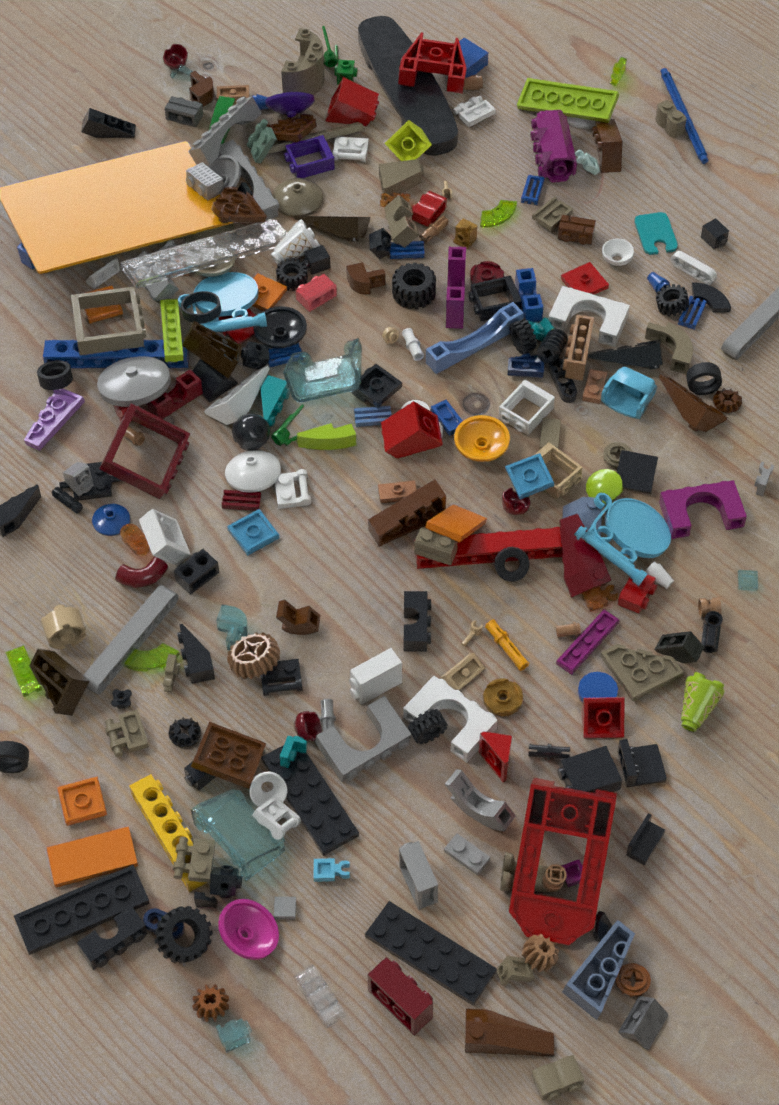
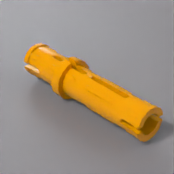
(502, 638)

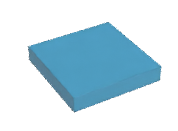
(529, 476)
(253, 532)

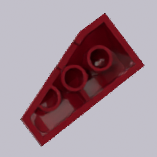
(582, 562)

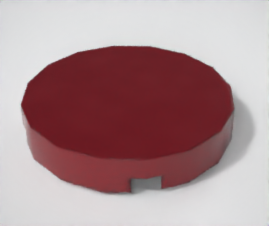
(485, 271)

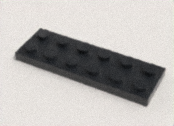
(313, 801)
(80, 909)
(431, 953)

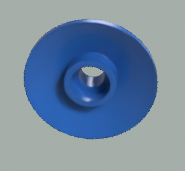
(110, 525)

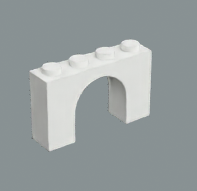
(575, 301)
(439, 695)

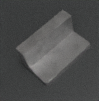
(644, 1021)

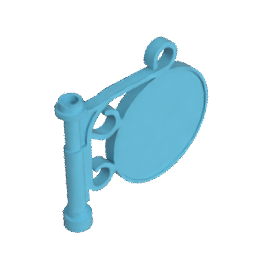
(236, 295)
(633, 527)

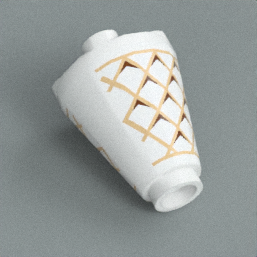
(295, 243)

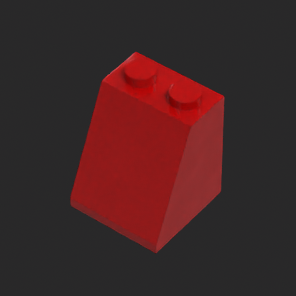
(352, 104)
(411, 431)

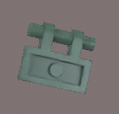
(262, 144)

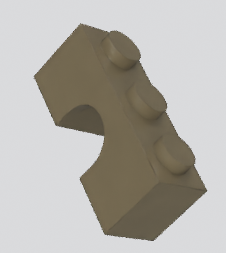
(400, 225)

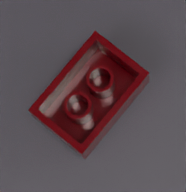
(400, 995)

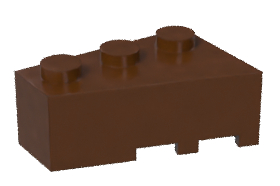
(608, 146)

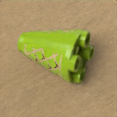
(699, 700)

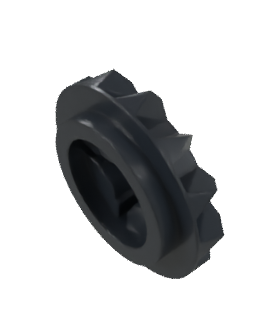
(182, 739)

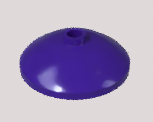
(290, 103)

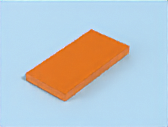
(456, 523)
(91, 856)

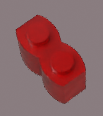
(429, 208)
(636, 597)

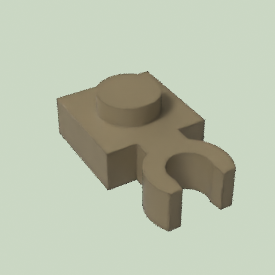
(171, 670)

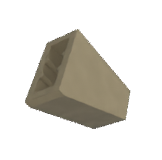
(400, 176)

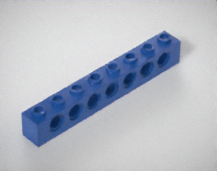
(68, 351)

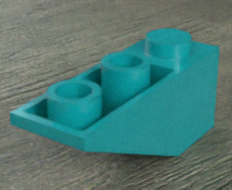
(273, 395)

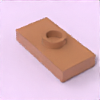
(395, 491)

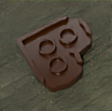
(293, 129)
(237, 207)

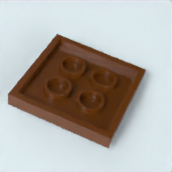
(228, 755)

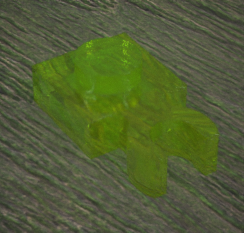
(618, 71)

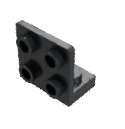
(641, 764)

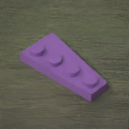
(56, 413)

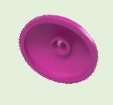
(254, 923)

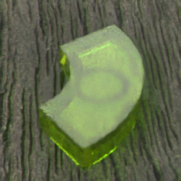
(499, 214)
(150, 659)

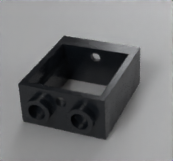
(490, 287)

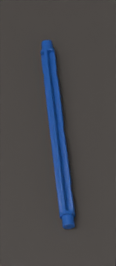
(690, 129)

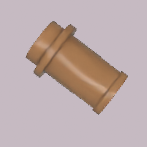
(136, 437)
(568, 630)

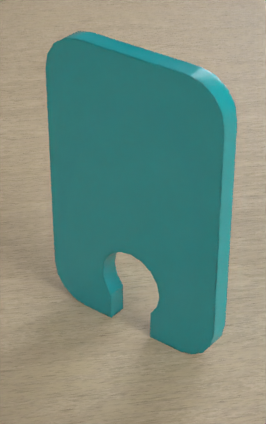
(653, 229)

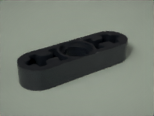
(561, 387)

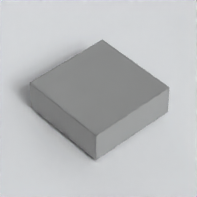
(285, 908)

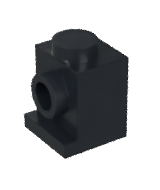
(380, 243)

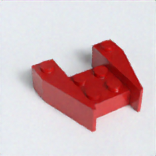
(434, 58)

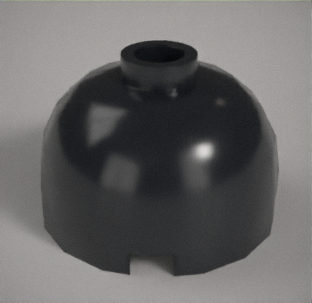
(251, 431)

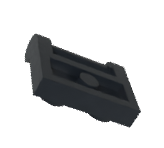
(284, 671)

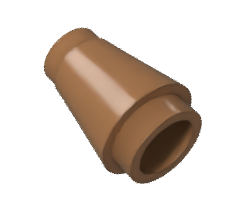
(473, 83)

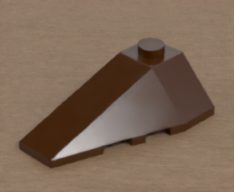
(692, 409)
(499, 1034)

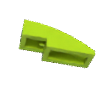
(327, 437)

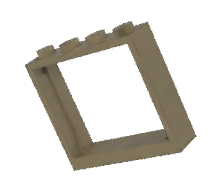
(114, 341)

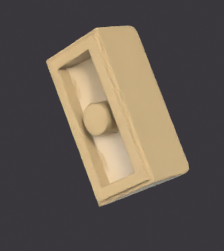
(463, 672)

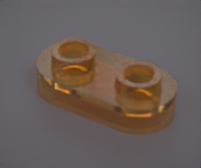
(136, 541)

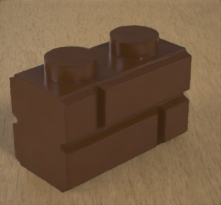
(576, 229)

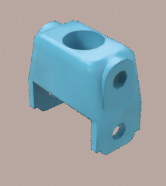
(628, 392)

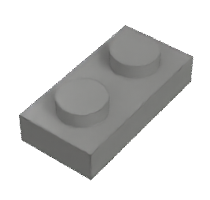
(467, 854)

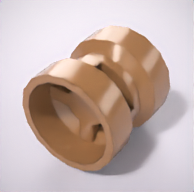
(706, 606)
(554, 882)

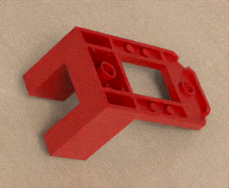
(572, 814)

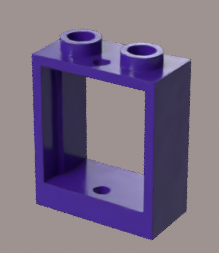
(306, 147)

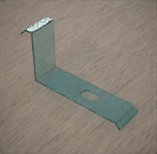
(183, 69)

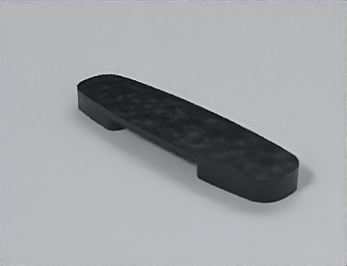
(425, 105)

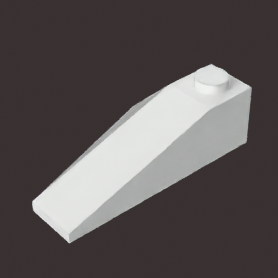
(238, 399)

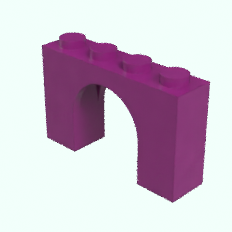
(455, 287)
(721, 495)

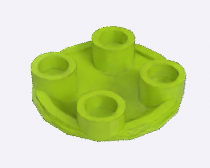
(605, 482)

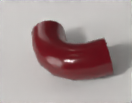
(141, 577)

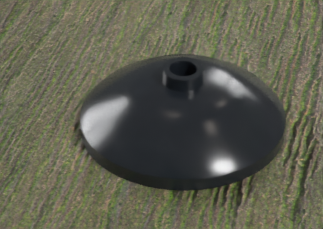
(283, 329)

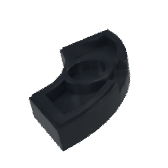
(714, 297)

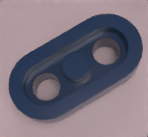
(157, 914)

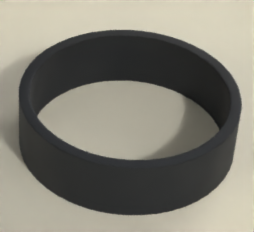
(201, 296)

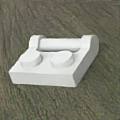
(350, 148)
(286, 492)
(273, 811)

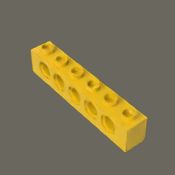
(151, 788)

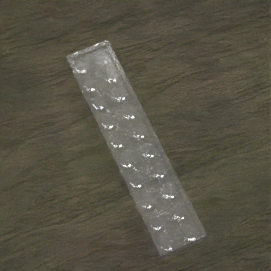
(203, 253)

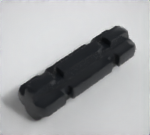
(67, 500)

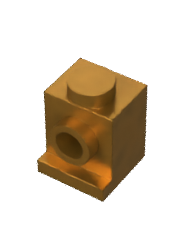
(465, 233)

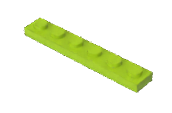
(171, 330)

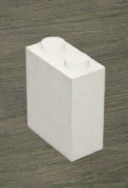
(375, 676)

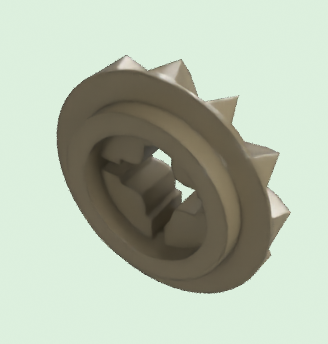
(611, 450)

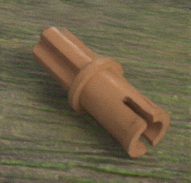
(434, 229)

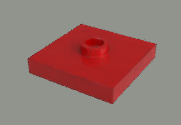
(585, 279)

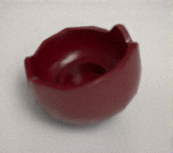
(175, 56)
(514, 505)
(307, 725)

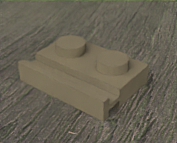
(551, 213)

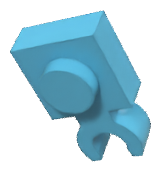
(326, 870)

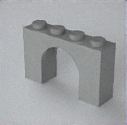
(347, 761)

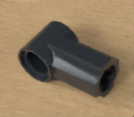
(711, 632)

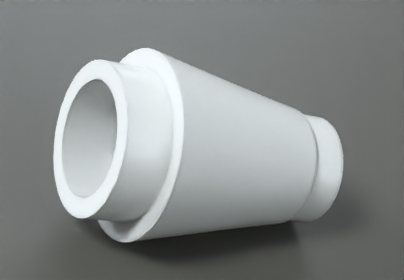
(662, 577)

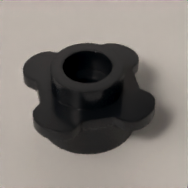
(121, 703)

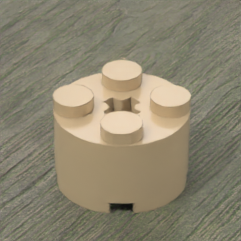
(63, 627)

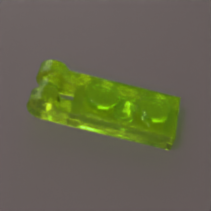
(20, 664)

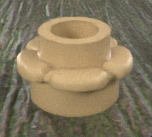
(390, 335)

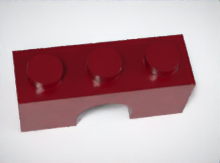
(187, 388)

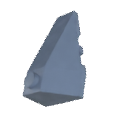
(586, 510)

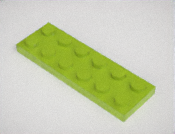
(572, 99)

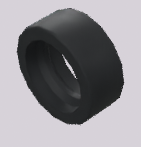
(704, 369)
(62, 373)
(13, 757)

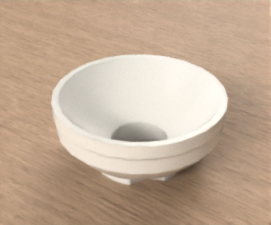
(620, 248)
(279, 789)

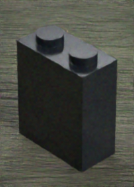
(590, 771)

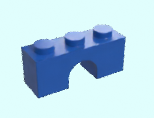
(531, 301)

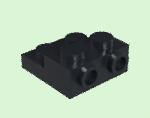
(377, 386)

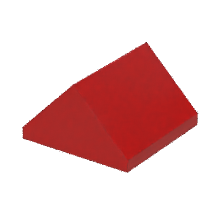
(603, 717)
(496, 752)

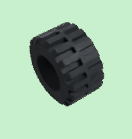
(417, 295)
(196, 922)

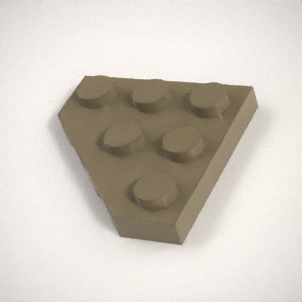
(640, 670)

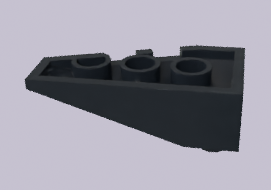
(643, 354)

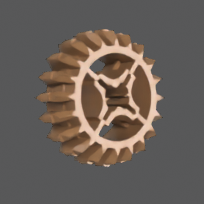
(253, 655)

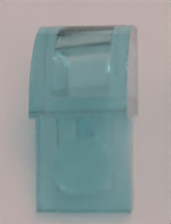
(233, 622)

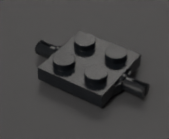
(102, 484)

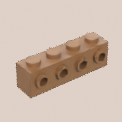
(578, 348)

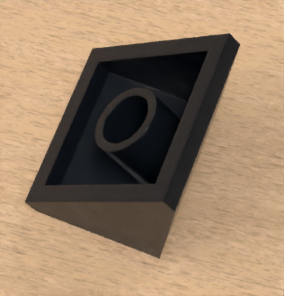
(212, 381)

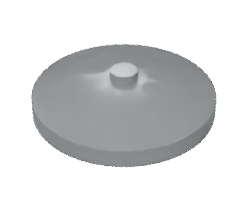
(134, 381)

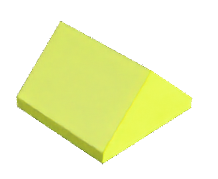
(408, 142)

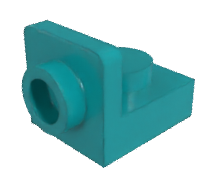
(542, 328)
(290, 749)

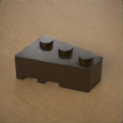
(213, 348)
(60, 680)

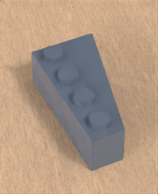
(597, 974)

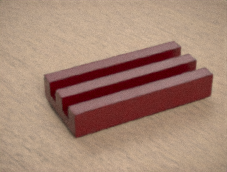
(241, 498)

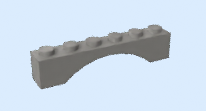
(208, 147)
(261, 194)

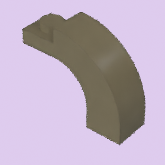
(677, 341)

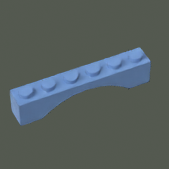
(448, 353)

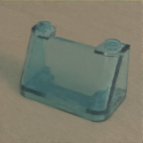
(324, 378)
(234, 828)

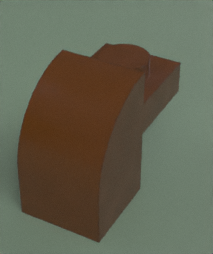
(202, 89)
(363, 281)
(297, 621)

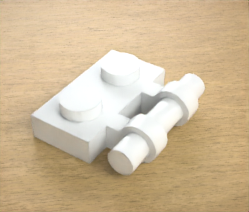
(474, 110)

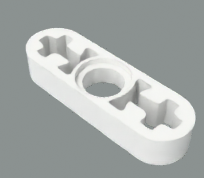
(702, 273)

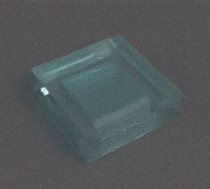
(747, 580)

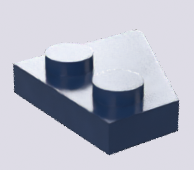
(526, 366)

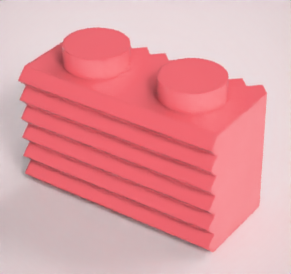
(316, 292)

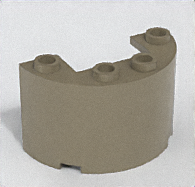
(308, 72)

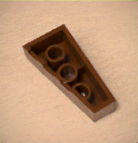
(407, 514)

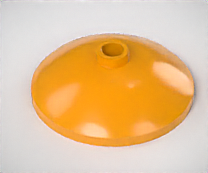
(482, 431)

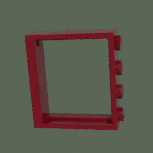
(159, 426)

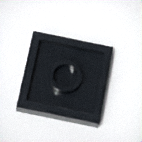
(637, 471)

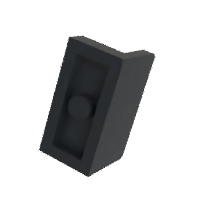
(645, 841)

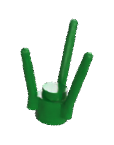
(330, 57)
(282, 435)

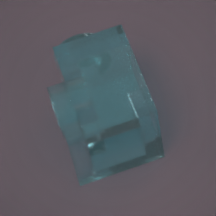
(234, 1034)

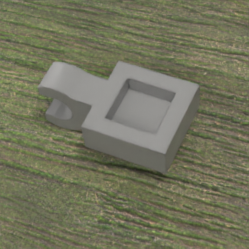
(762, 481)

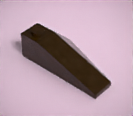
(341, 226)

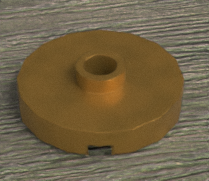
(503, 688)

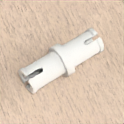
(412, 344)

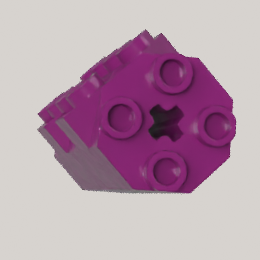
(553, 145)

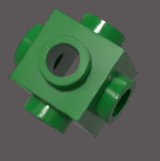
(345, 69)

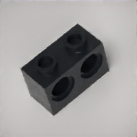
(197, 573)

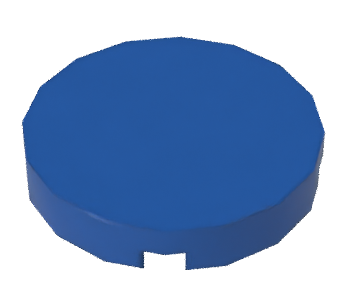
(597, 686)

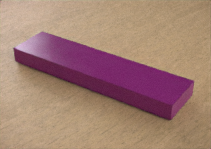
(587, 642)

